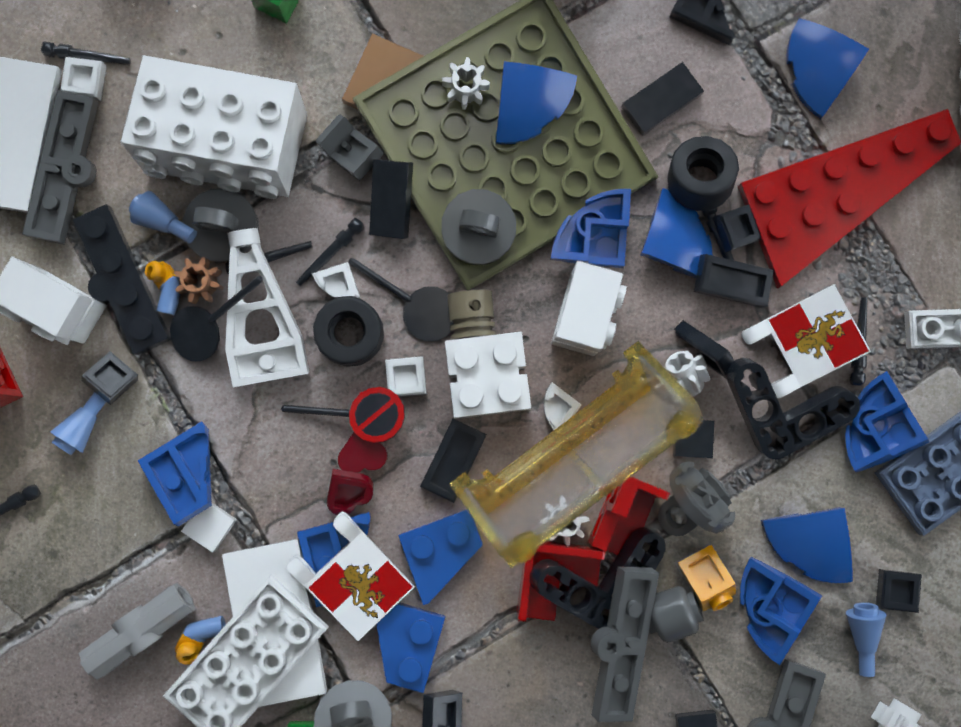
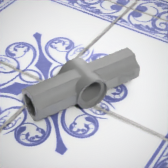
(136, 631)

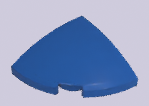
(821, 63)
(531, 100)
(596, 231)
(676, 236)
(882, 426)
(814, 543)
(775, 607)

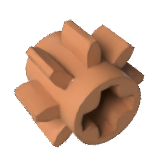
(188, 279)

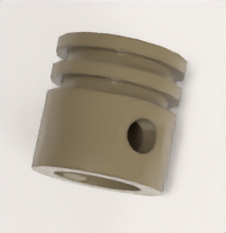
(470, 322)

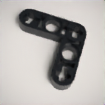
(787, 423)
(596, 596)

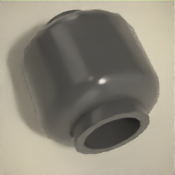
(675, 614)

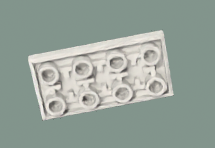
(25, 115)
(244, 575)
(247, 658)

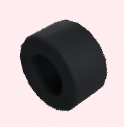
(708, 153)
(325, 327)

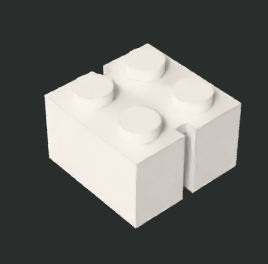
(47, 303)
(588, 308)
(488, 375)

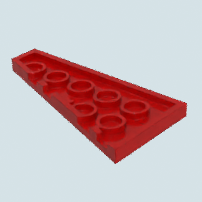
(827, 196)

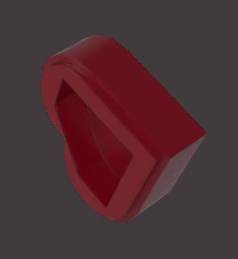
(362, 455)
(348, 490)

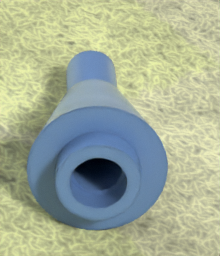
(152, 213)
(76, 429)
(866, 628)

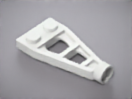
(268, 360)

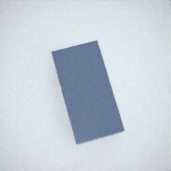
(928, 478)

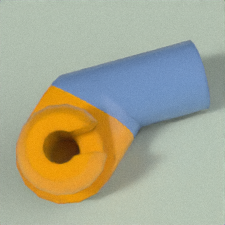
(164, 278)
(194, 637)

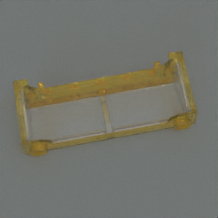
(581, 458)

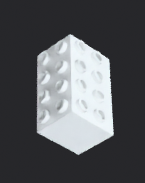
(215, 127)

